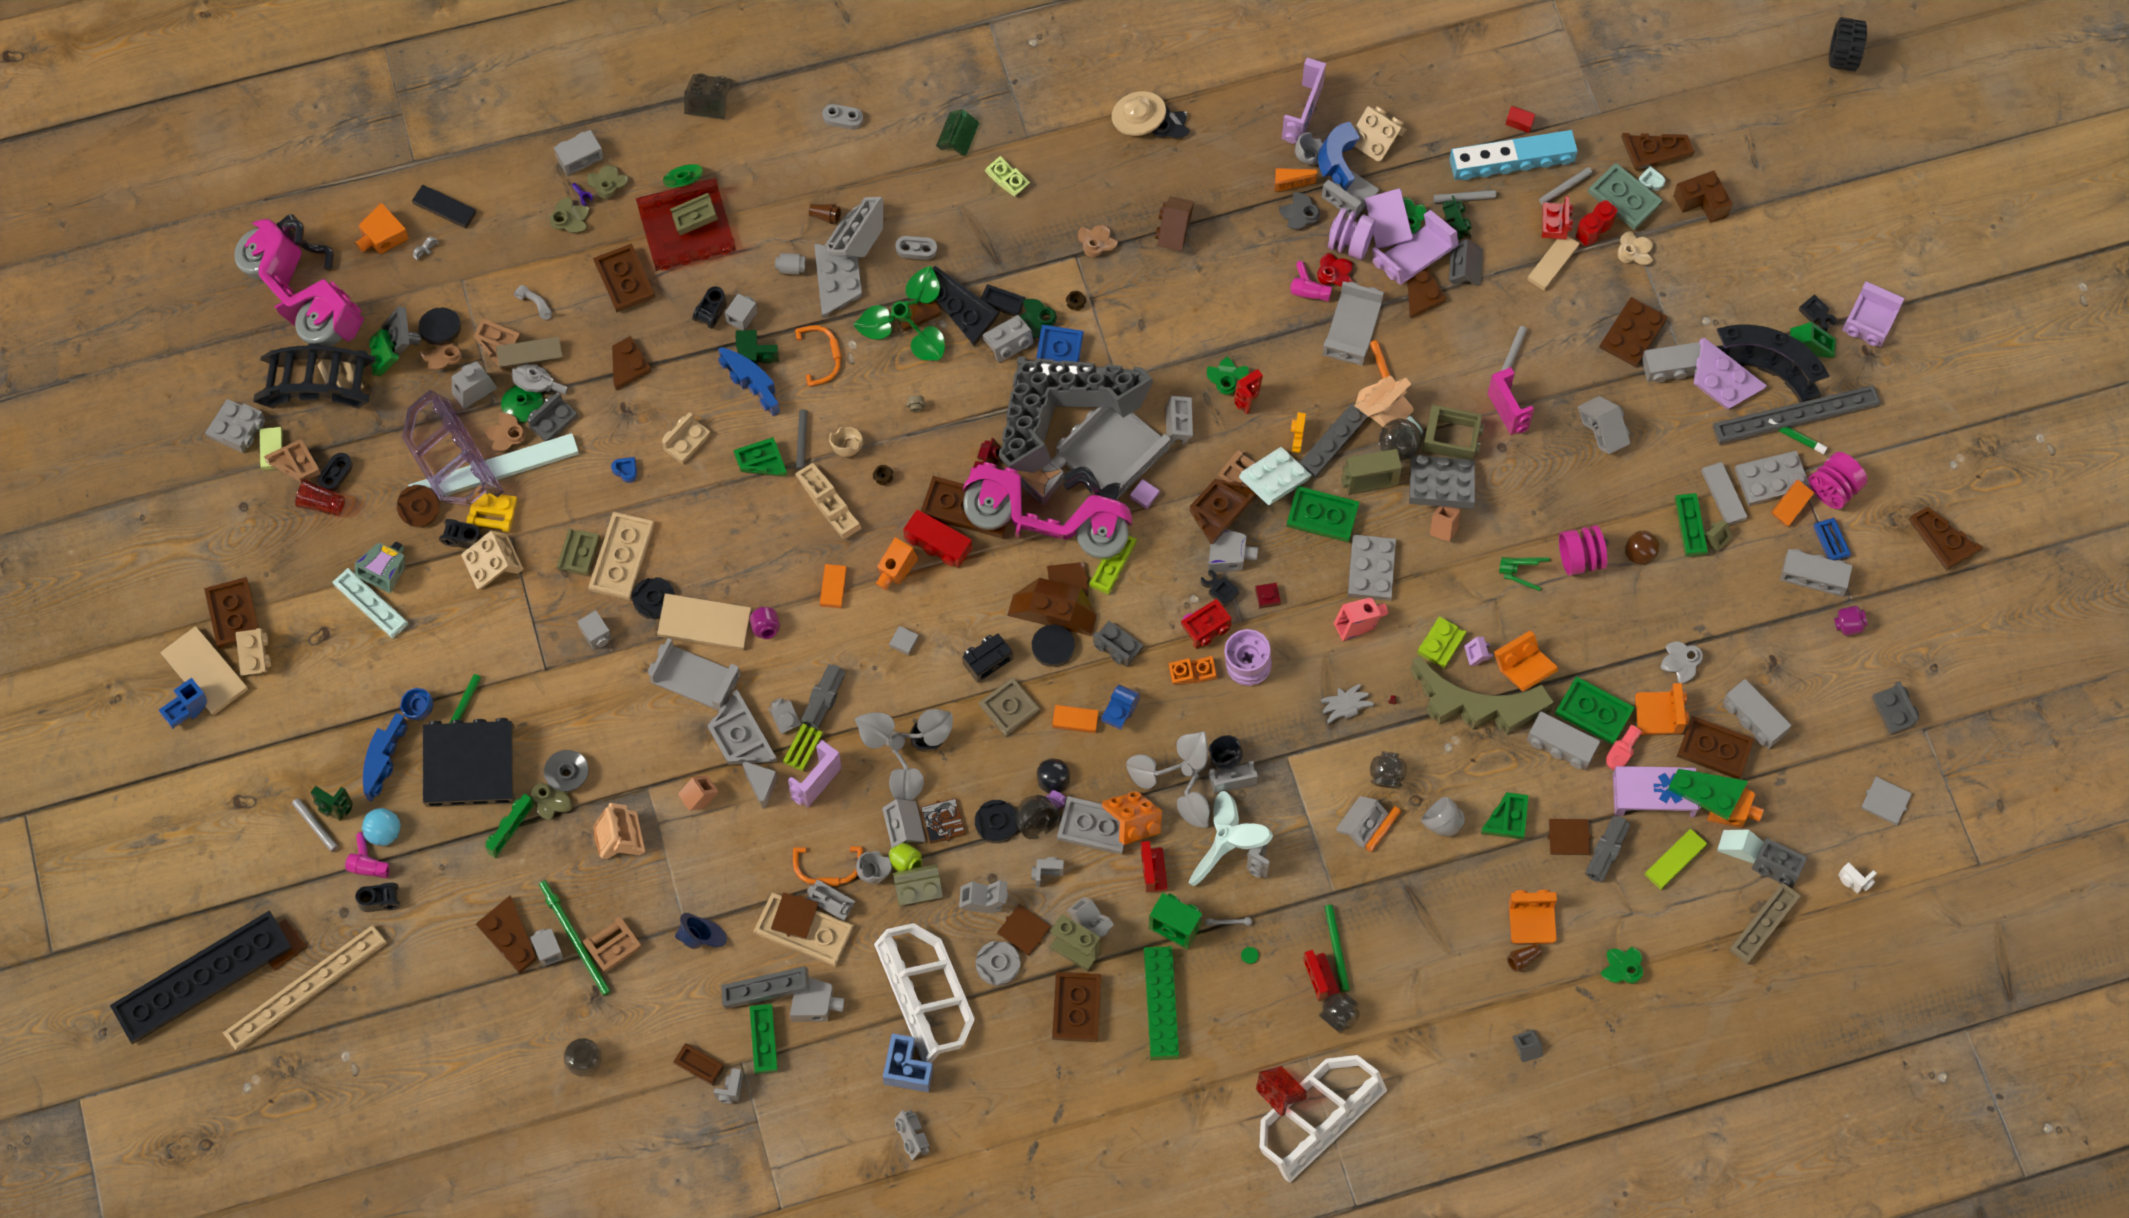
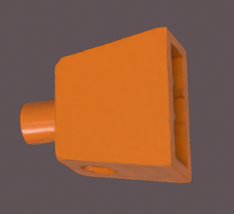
(381, 231)
(895, 563)
(1741, 811)

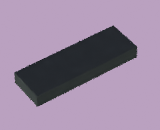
(444, 206)

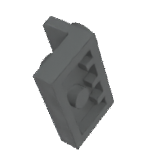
(551, 417)
(1117, 644)
(1896, 708)
(1779, 863)

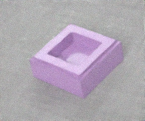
(1144, 494)

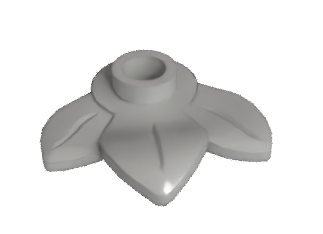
(1679, 662)

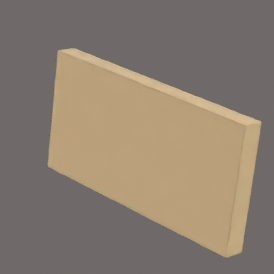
(621, 556)
(704, 621)
(198, 659)
(825, 939)

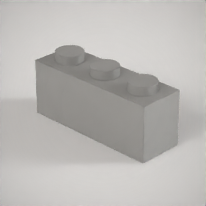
(1671, 362)
(1815, 572)
(1756, 714)
(1563, 741)

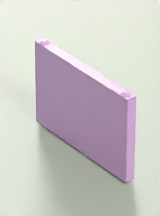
(1391, 218)

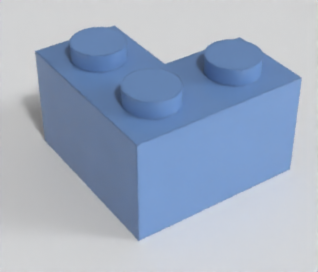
(902, 1070)

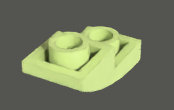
(1006, 177)

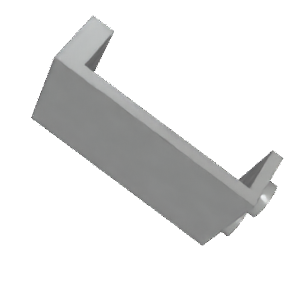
(1353, 323)
(693, 676)

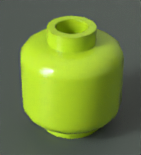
(905, 857)

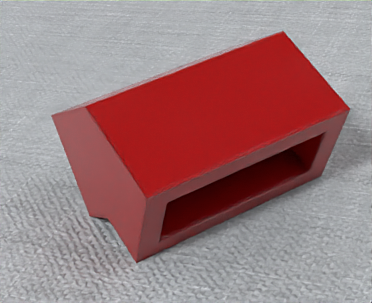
(1520, 119)

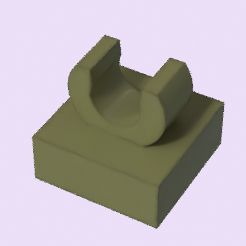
(1718, 535)

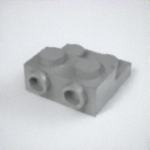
(236, 425)

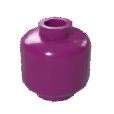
(1851, 620)
(765, 622)

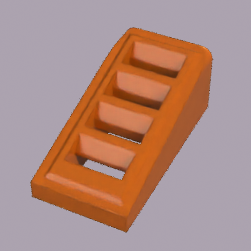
(1294, 178)

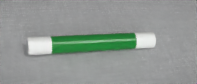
(1801, 438)

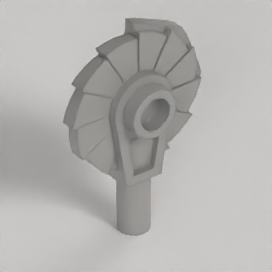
(535, 379)

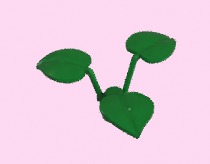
(876, 320)

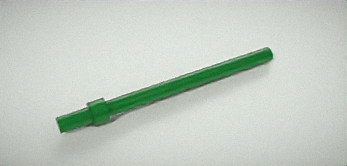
(554, 903)

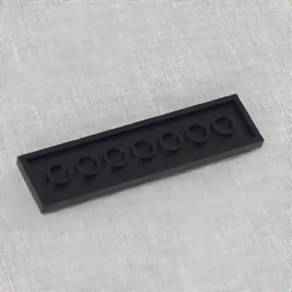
(200, 977)

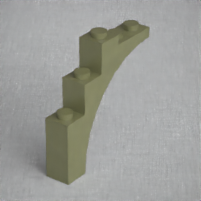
(1476, 709)

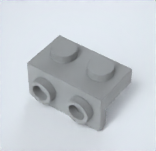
(1009, 338)
(1256, 863)

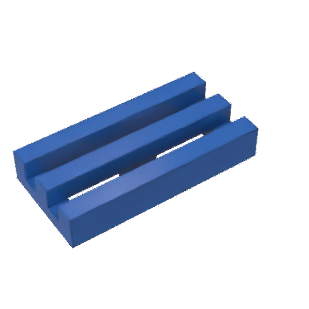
(1838, 556)

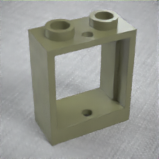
(1456, 417)
(1371, 472)

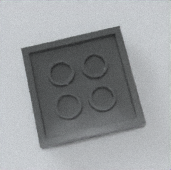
(1442, 482)

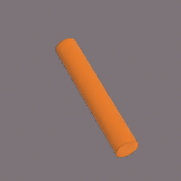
(1379, 359)
(1386, 824)

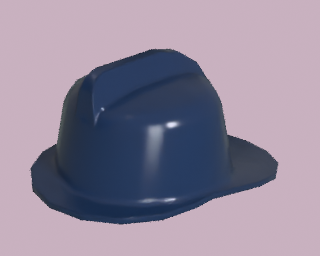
(699, 932)

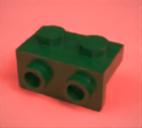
(336, 806)

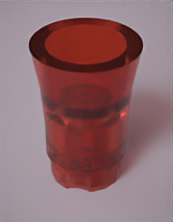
(319, 499)

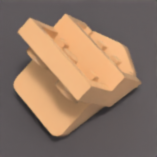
(1385, 400)
(618, 832)

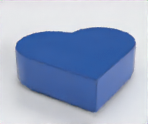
(625, 469)

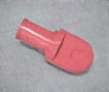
(1622, 750)

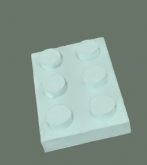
(1275, 476)

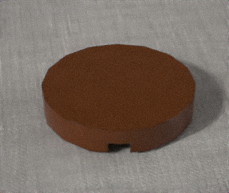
(418, 506)

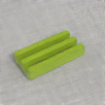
(810, 731)

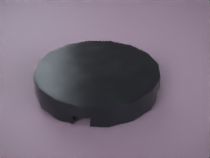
(439, 326)
(649, 597)
(1053, 645)
(996, 821)

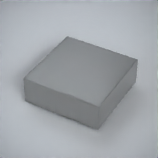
(903, 640)

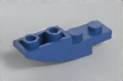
(750, 375)
(377, 760)

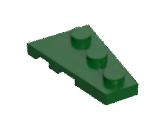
(1708, 791)

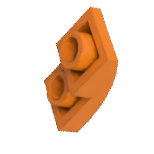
(1193, 671)

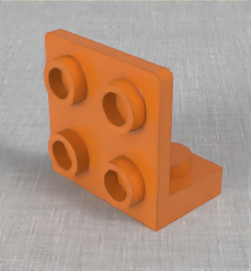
(1524, 662)

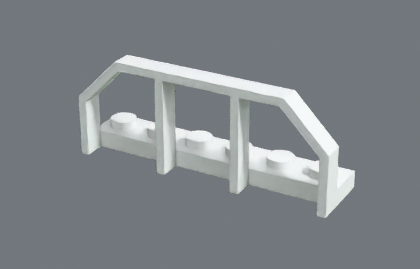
(904, 990)
(1332, 1127)

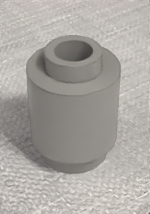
(790, 263)

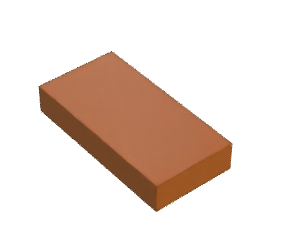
(1792, 502)
(833, 586)
(1075, 719)

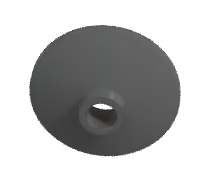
(566, 761)

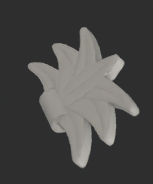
(1346, 704)

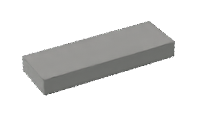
(1724, 493)

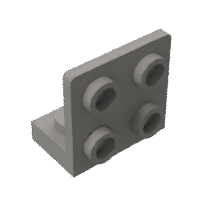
(1353, 197)

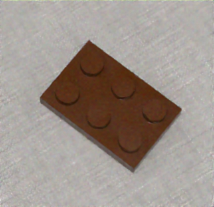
(624, 277)
(1633, 332)
(231, 610)
(1715, 747)
(1076, 1007)

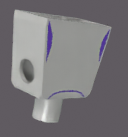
(1229, 552)

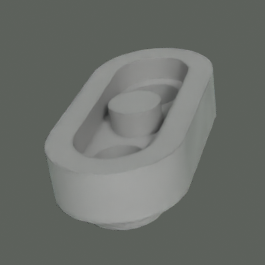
(842, 116)
(916, 247)

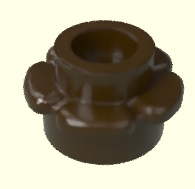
(1075, 295)
(883, 469)

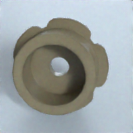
(916, 403)

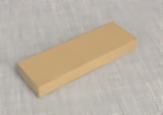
(1553, 262)

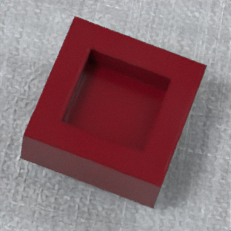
(1267, 595)

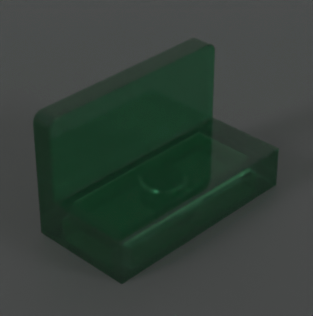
(958, 132)

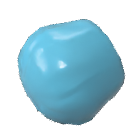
(381, 827)

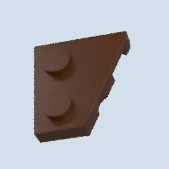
(1423, 293)
(628, 363)

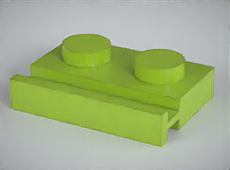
(1441, 642)

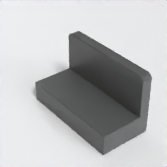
(1466, 263)

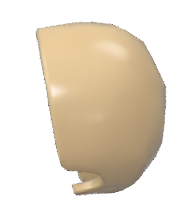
(846, 441)

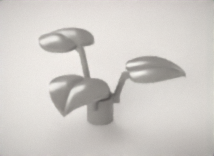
(878, 730)
(1192, 749)

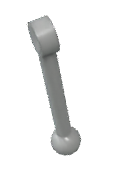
(1247, 921)

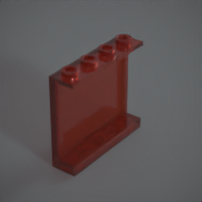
(664, 241)

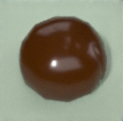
(1642, 547)

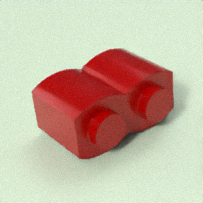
(1596, 223)

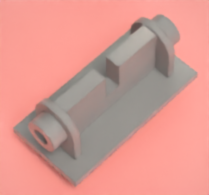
(830, 899)
(906, 1124)

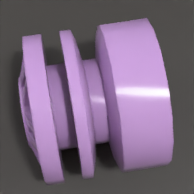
(1351, 233)
(1249, 646)

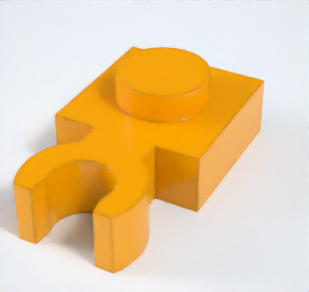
(1298, 429)

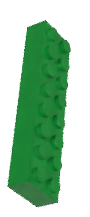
(1161, 1003)

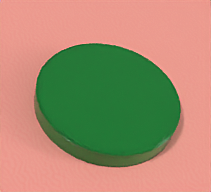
(1249, 955)

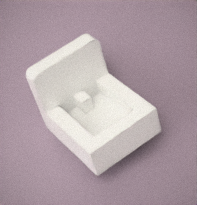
(1852, 878)

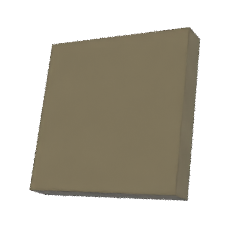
(1009, 707)

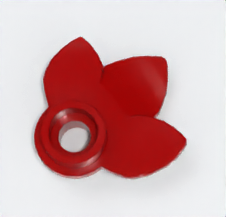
(1334, 270)

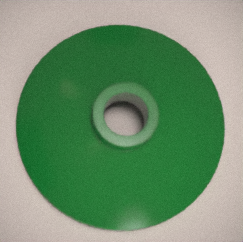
(683, 175)
(521, 410)

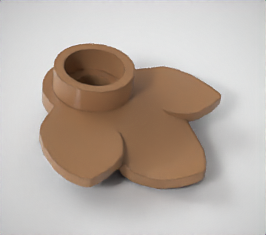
(1096, 240)
(442, 356)
(503, 432)

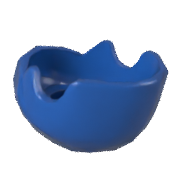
(416, 704)

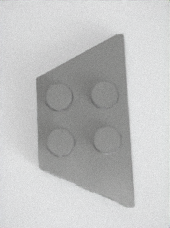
(837, 280)
(739, 734)

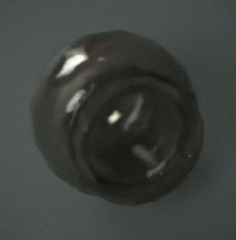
(1388, 770)
(1340, 1012)
(582, 1057)

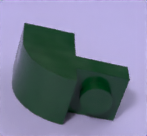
(748, 346)

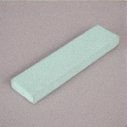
(370, 603)

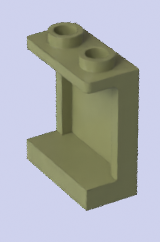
(1075, 942)

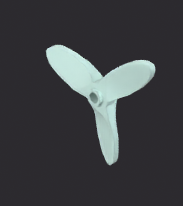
(1229, 835)

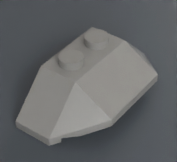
(857, 229)

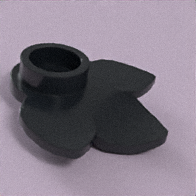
(1173, 125)

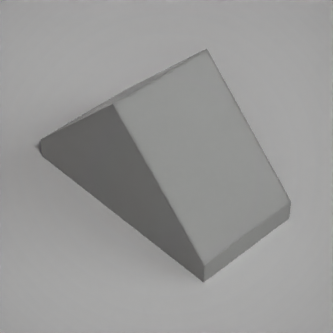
(761, 781)

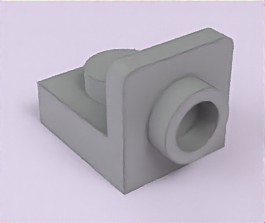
(733, 1084)

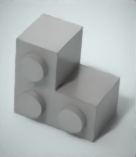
(1606, 422)

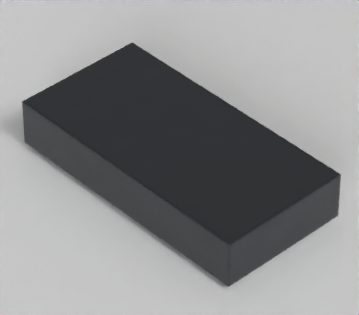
(1003, 300)

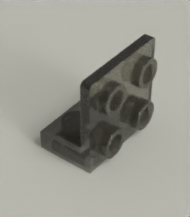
(707, 96)

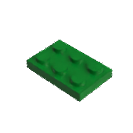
(1322, 514)
(1594, 710)

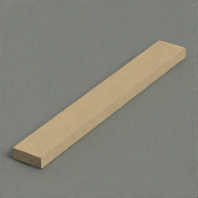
(304, 988)

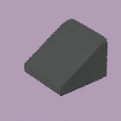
(1528, 1046)

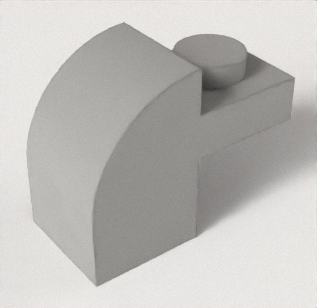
(982, 897)
(1087, 915)

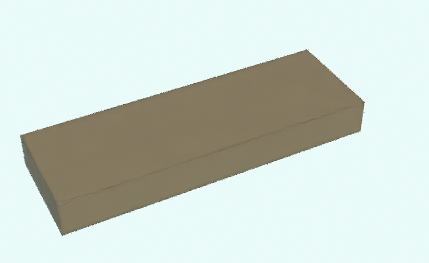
(528, 352)

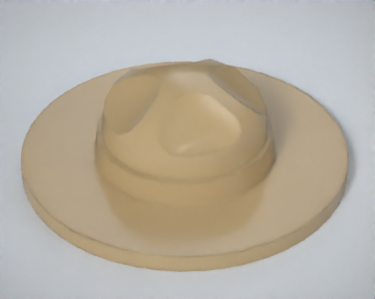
(1138, 113)

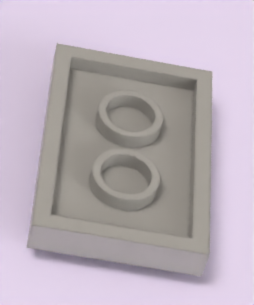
(1770, 477)
(1371, 567)
(1089, 826)

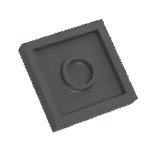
(397, 328)

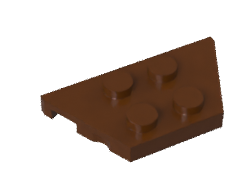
(1220, 506)

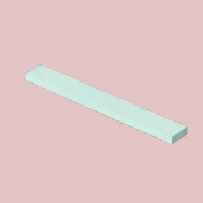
(510, 464)

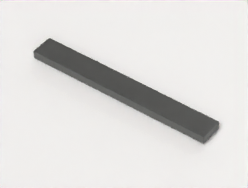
(1796, 414)

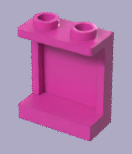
(1499, 392)

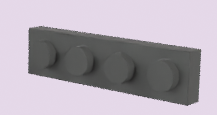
(1333, 440)
(765, 987)

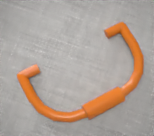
(835, 351)
(830, 881)

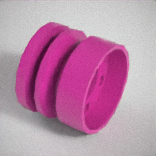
(1838, 480)
(1582, 549)

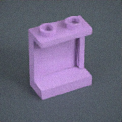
(1873, 314)
(819, 778)

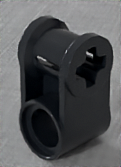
(708, 310)
(457, 534)
(380, 897)

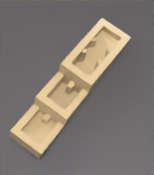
(828, 501)

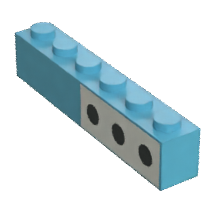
(1513, 155)

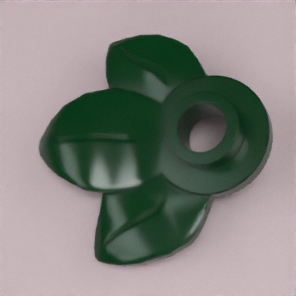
(1033, 316)

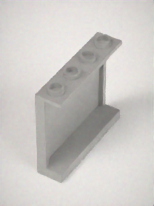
(1113, 447)

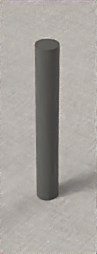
(801, 443)

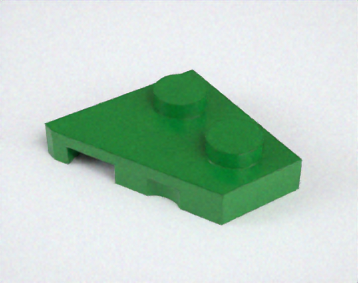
(381, 349)
(760, 458)
(1508, 817)

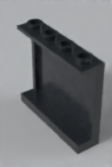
(468, 763)

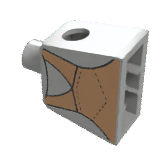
(1044, 481)

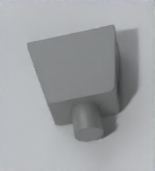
(471, 384)
(815, 1003)

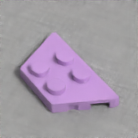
(1723, 377)

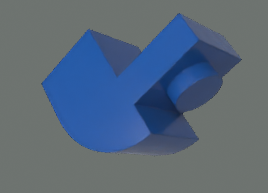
(188, 703)
(1121, 706)

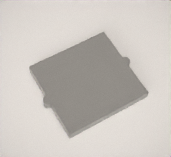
(1886, 800)

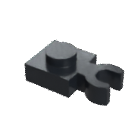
(1816, 311)
(1222, 589)

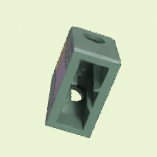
(381, 566)

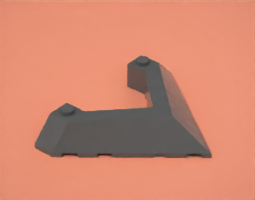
(1051, 384)

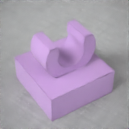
(1477, 651)

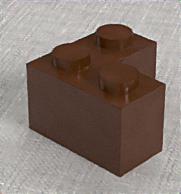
(1706, 192)
(1175, 220)

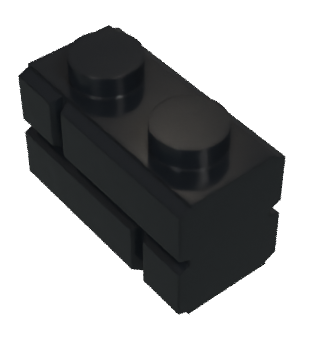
(987, 657)

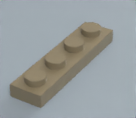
(1764, 923)

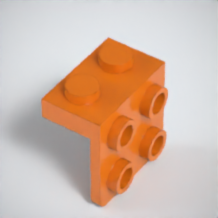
(1662, 711)
(1136, 816)
(1532, 917)

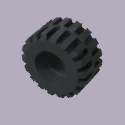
(1848, 44)

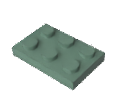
(1627, 194)

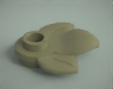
(607, 181)
(572, 216)
(552, 801)

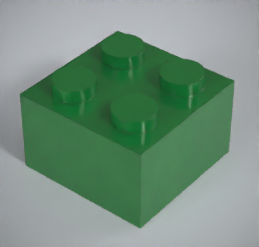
(1175, 920)

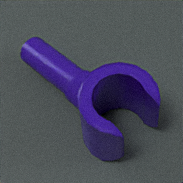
(582, 194)

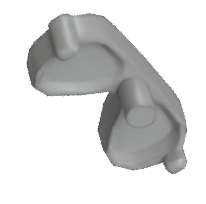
(430, 242)

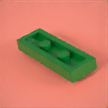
(1691, 525)
(509, 825)
(763, 1039)

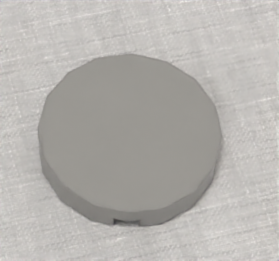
(997, 963)

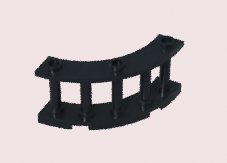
(1786, 358)
(308, 391)

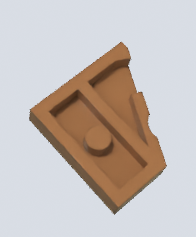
(492, 335)

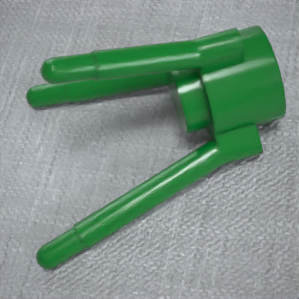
(1509, 565)

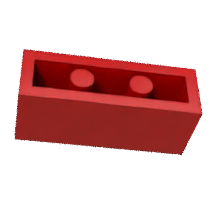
(937, 539)

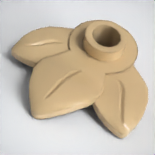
(1635, 249)

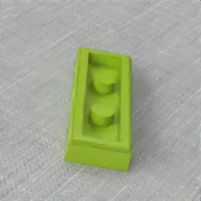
(1110, 569)
(1675, 859)

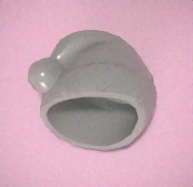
(1444, 817)

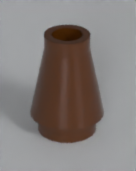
(827, 212)
(1522, 958)

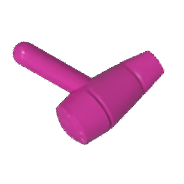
(1306, 288)
(364, 865)

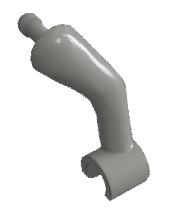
(544, 311)

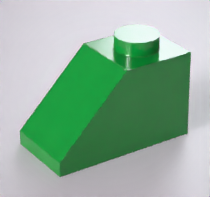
(1816, 339)

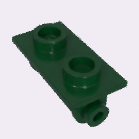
(1455, 211)

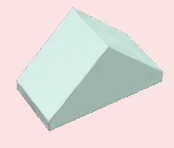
(1740, 844)

